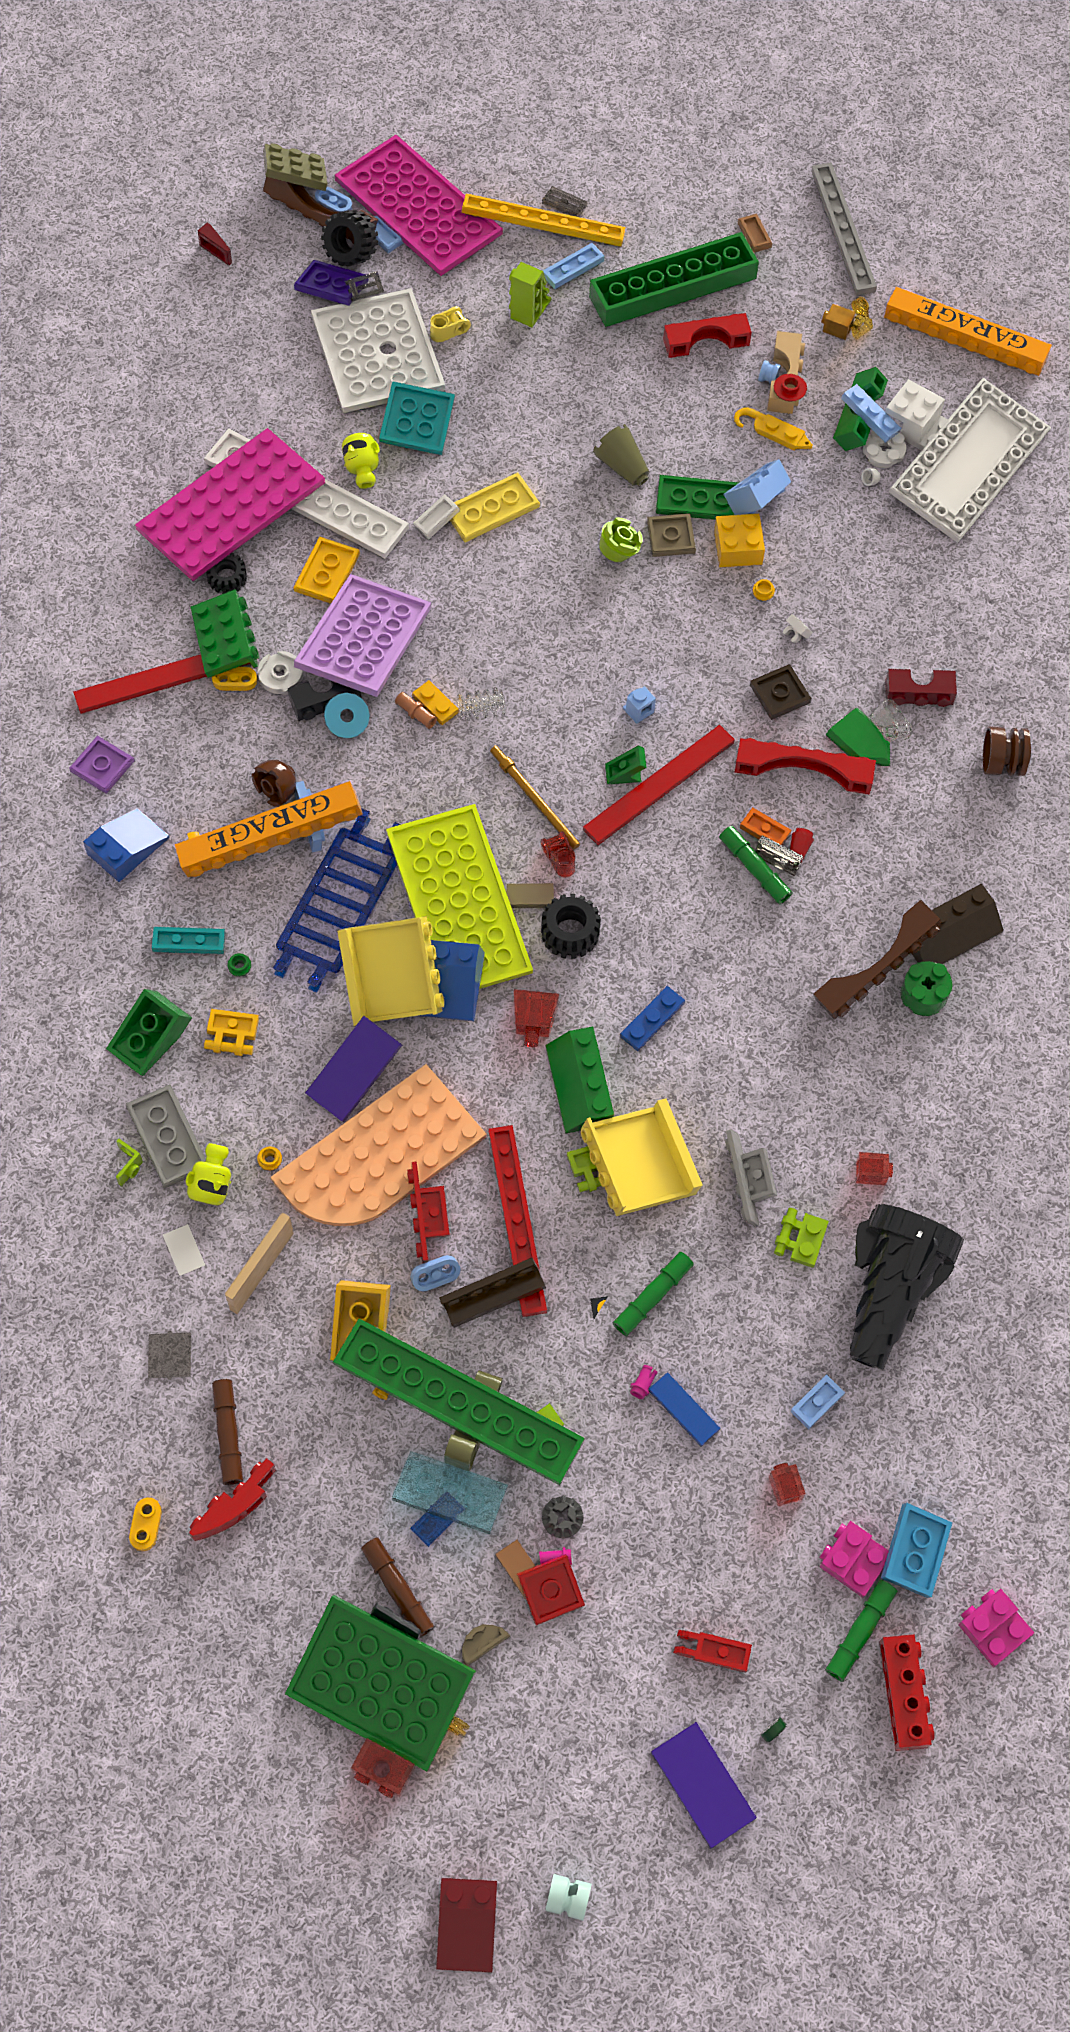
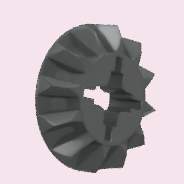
(566, 1528)

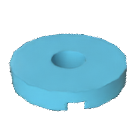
(337, 705)

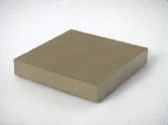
(671, 535)

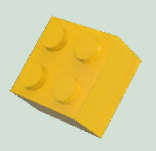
(739, 540)

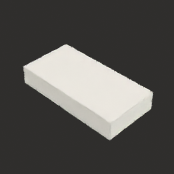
(436, 516)

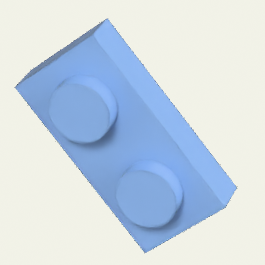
(817, 1401)

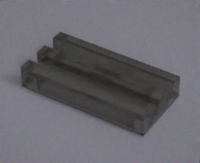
(562, 205)
(354, 290)
(778, 855)

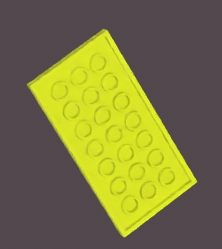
(460, 889)

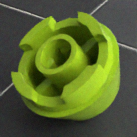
(619, 540)

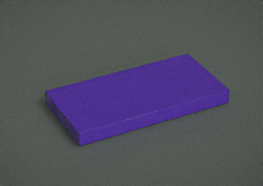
(353, 1069)
(703, 1785)

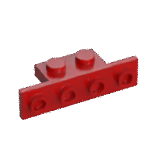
(431, 1212)

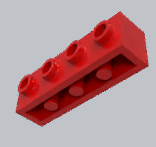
(905, 1692)

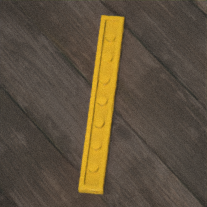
(543, 220)

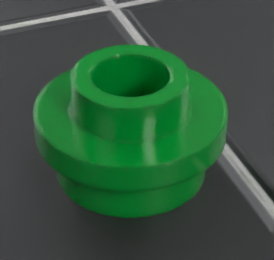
(236, 959)

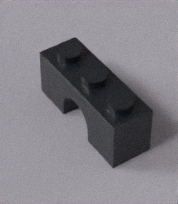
(310, 703)

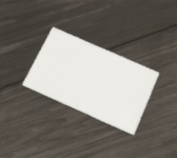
(183, 1250)

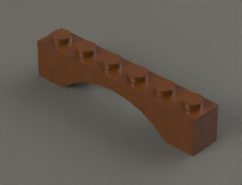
(298, 199)
(841, 992)

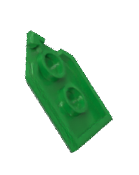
(860, 738)

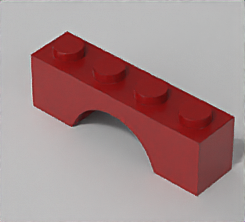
(730, 329)

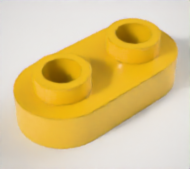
(235, 679)
(145, 1523)

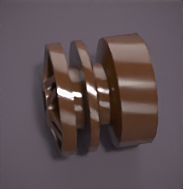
(1010, 751)

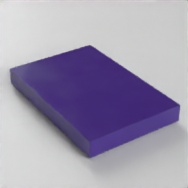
(328, 282)

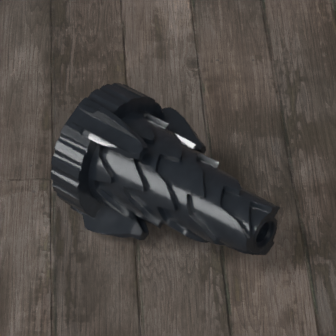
(907, 1264)

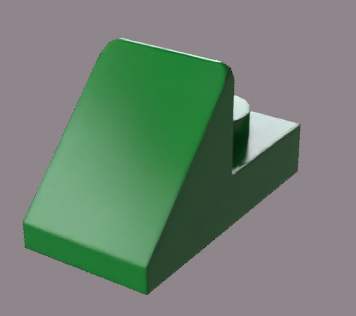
(626, 767)

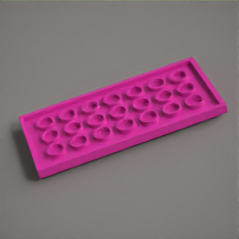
(417, 204)
(230, 504)

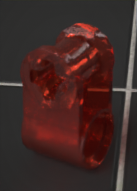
(559, 850)

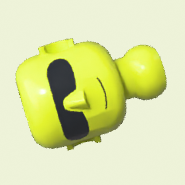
(361, 458)
(210, 1179)

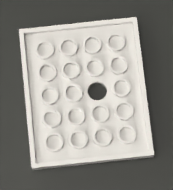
(353, 342)

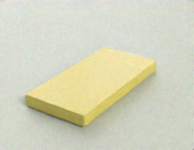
(493, 507)

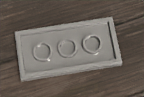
(166, 1134)

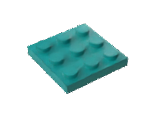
(417, 418)

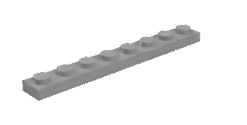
(844, 229)

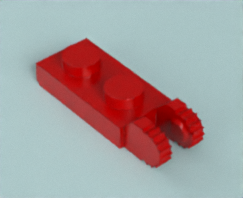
(715, 1650)

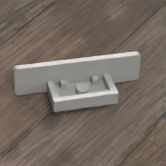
(752, 1175)

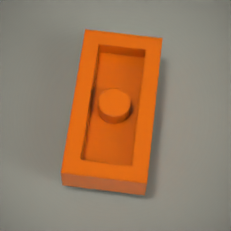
(760, 824)

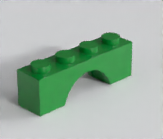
(851, 429)

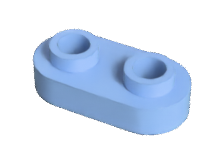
(335, 200)
(435, 1274)

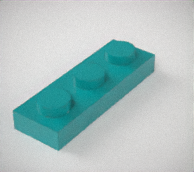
(188, 940)

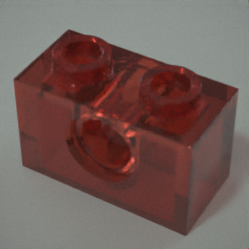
(374, 1754)

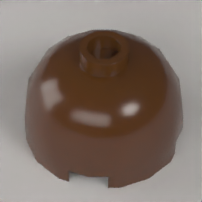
(275, 780)

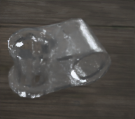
(889, 721)

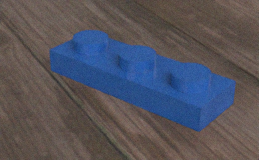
(652, 1018)

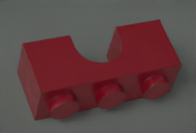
(903, 690)

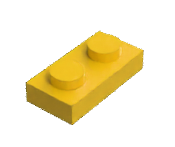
(435, 702)

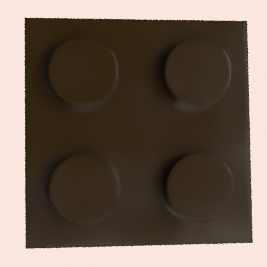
(780, 691)

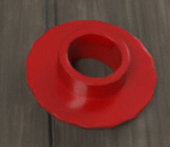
(790, 394)

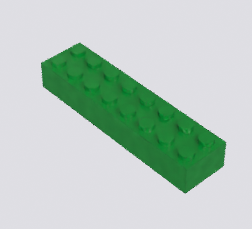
(673, 279)

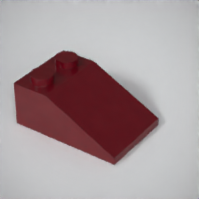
(466, 1925)

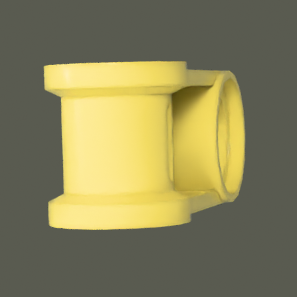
(447, 324)

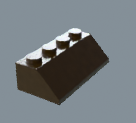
(964, 925)

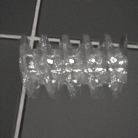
(480, 703)

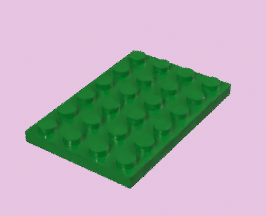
(380, 1682)

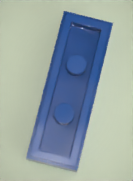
(684, 1409)

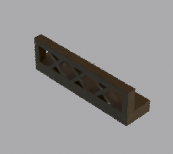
(493, 1292)

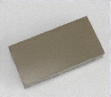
(530, 895)

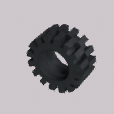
(227, 583)

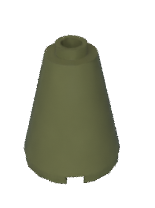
(623, 455)

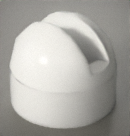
(868, 474)

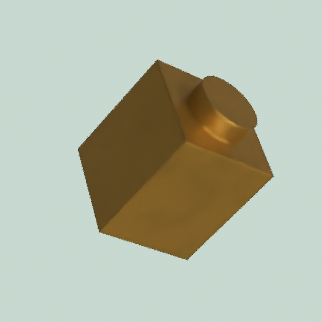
(838, 321)

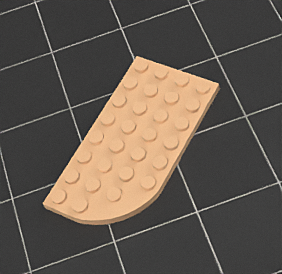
(365, 1161)

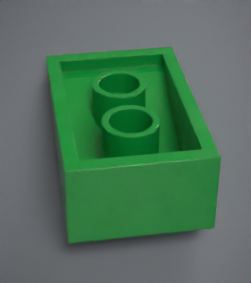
(148, 1031)

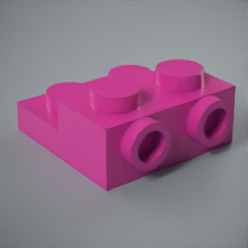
(854, 1558)
(995, 1626)

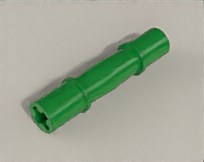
(755, 865)
(653, 1294)
(861, 1630)

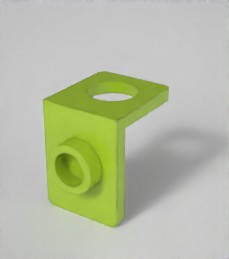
(132, 1167)

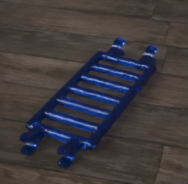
(322, 964)

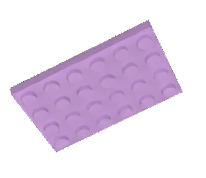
(362, 635)

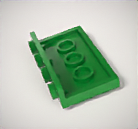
(224, 633)

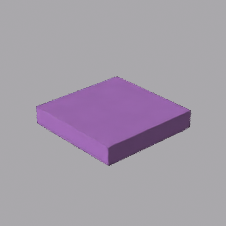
(101, 764)

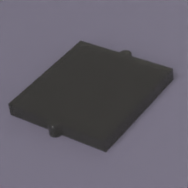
(169, 1355)

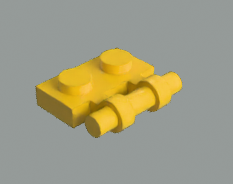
(233, 1025)

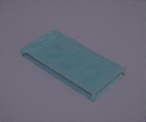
(449, 1492)

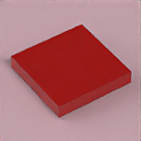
(550, 1589)

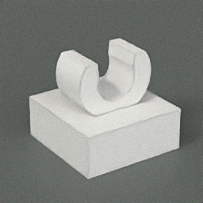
(798, 627)

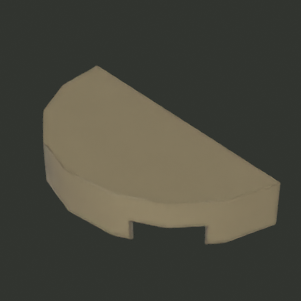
(481, 1641)

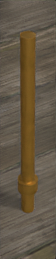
(508, 765)

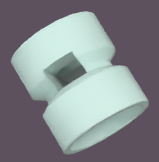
(568, 1897)

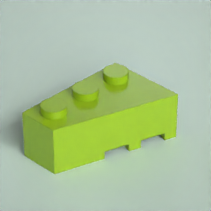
(527, 294)

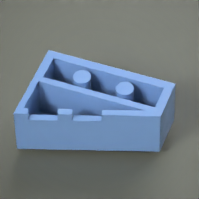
(758, 488)

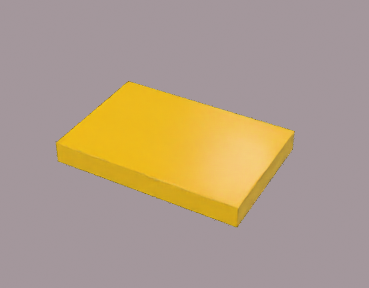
(326, 570)

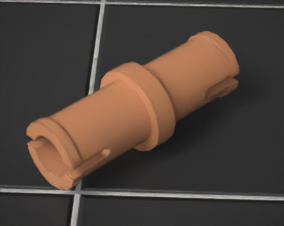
(416, 710)

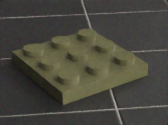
(295, 166)

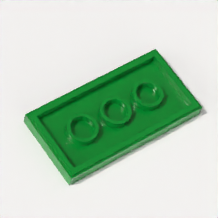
(693, 496)

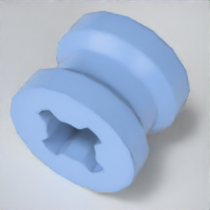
(769, 372)

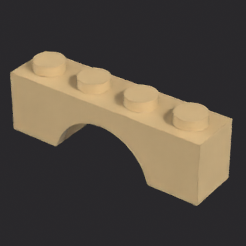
(786, 353)

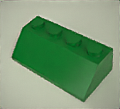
(579, 1078)

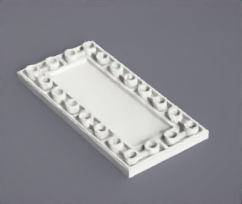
(969, 460)

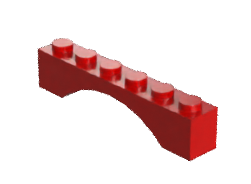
(851, 772)

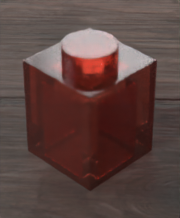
(873, 1168)
(786, 1484)

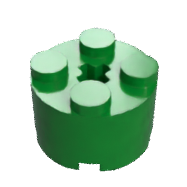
(926, 988)

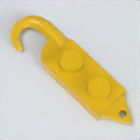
(775, 429)

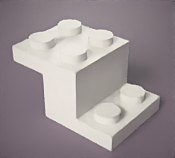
(919, 412)

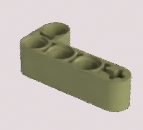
(460, 1448)

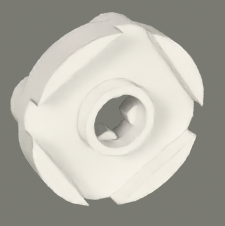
(887, 458)
(278, 662)

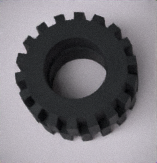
(363, 234)
(570, 909)

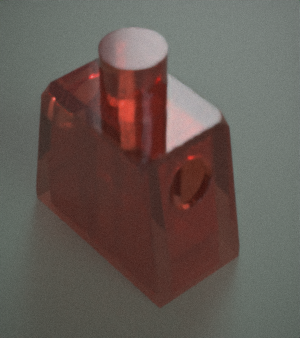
(534, 1014)

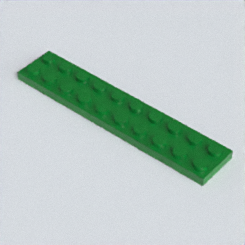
(459, 1401)

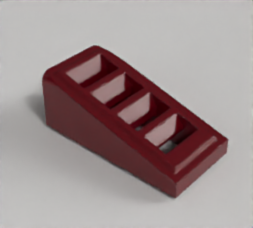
(214, 244)

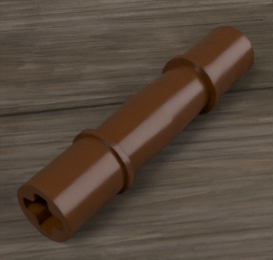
(227, 1432)
(396, 1585)

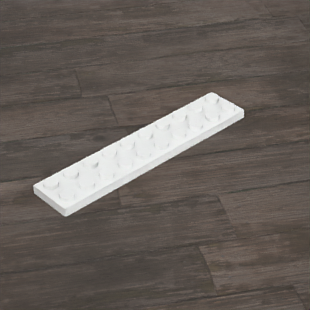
(333, 507)

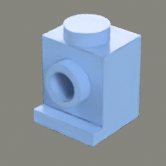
(637, 701)

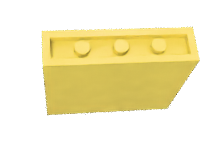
(391, 970)
(641, 1159)

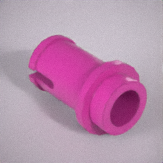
(643, 1382)
(549, 1555)

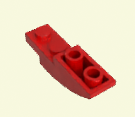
(227, 1511)

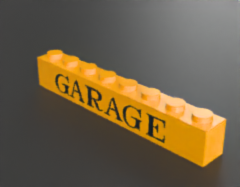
(967, 331)
(268, 829)

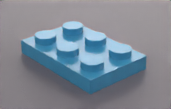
(916, 1550)

